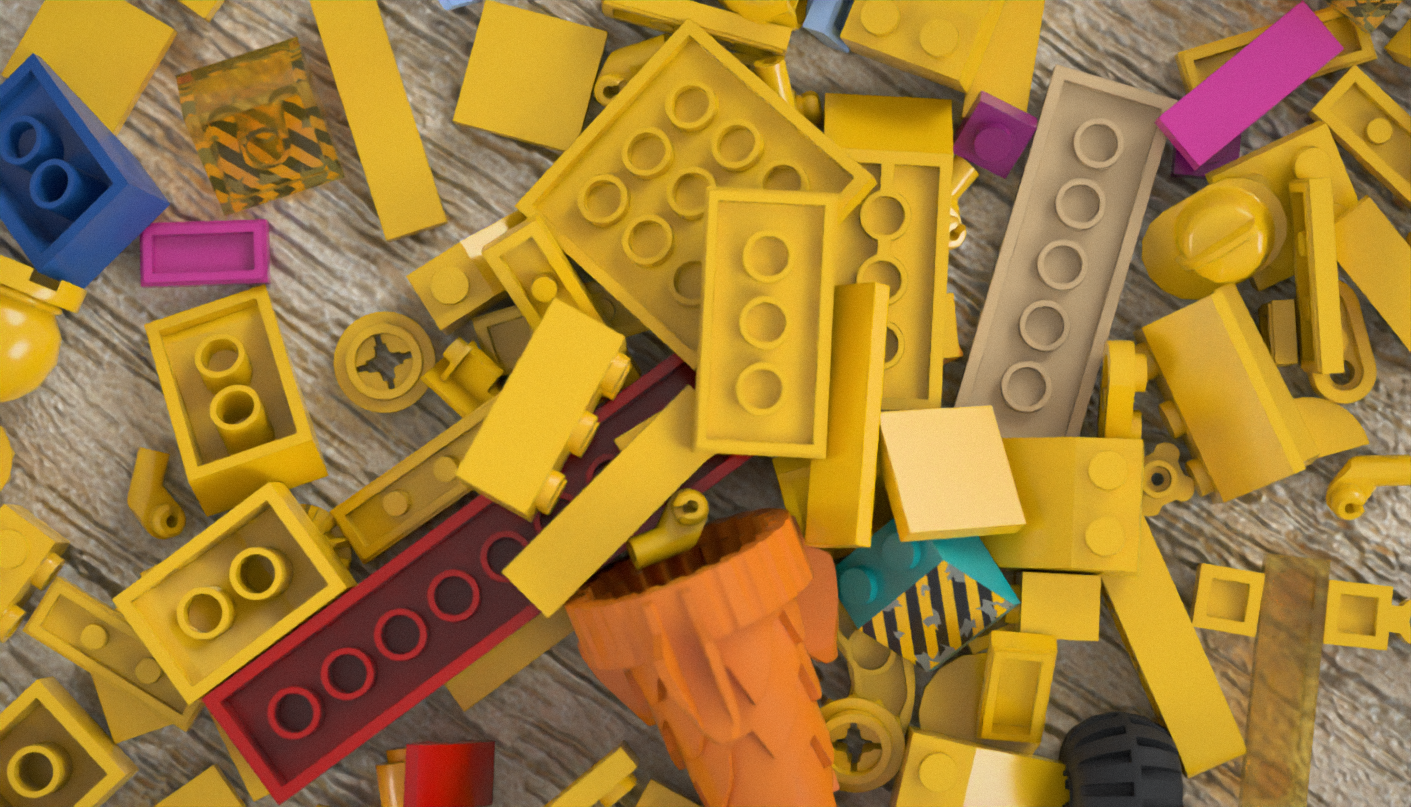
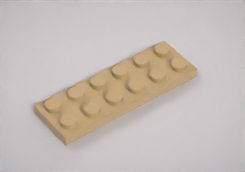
(1064, 255)

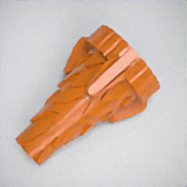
(723, 657)

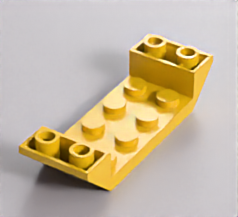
(900, 230)

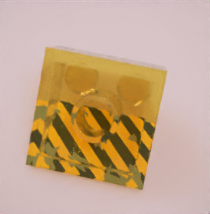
(259, 126)

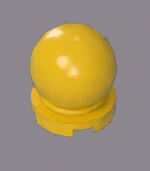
(29, 326)

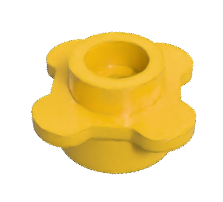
(1175, 484)

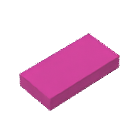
(205, 254)

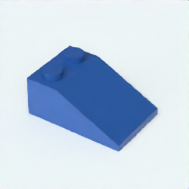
(66, 179)

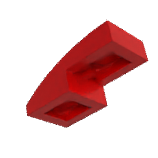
(449, 774)

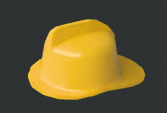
(1214, 238)

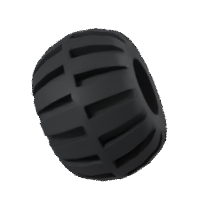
(1121, 763)

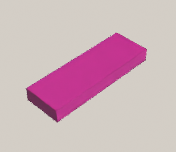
(1248, 85)

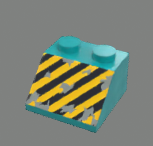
(923, 594)

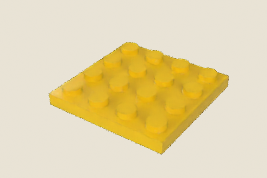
(636, 179)

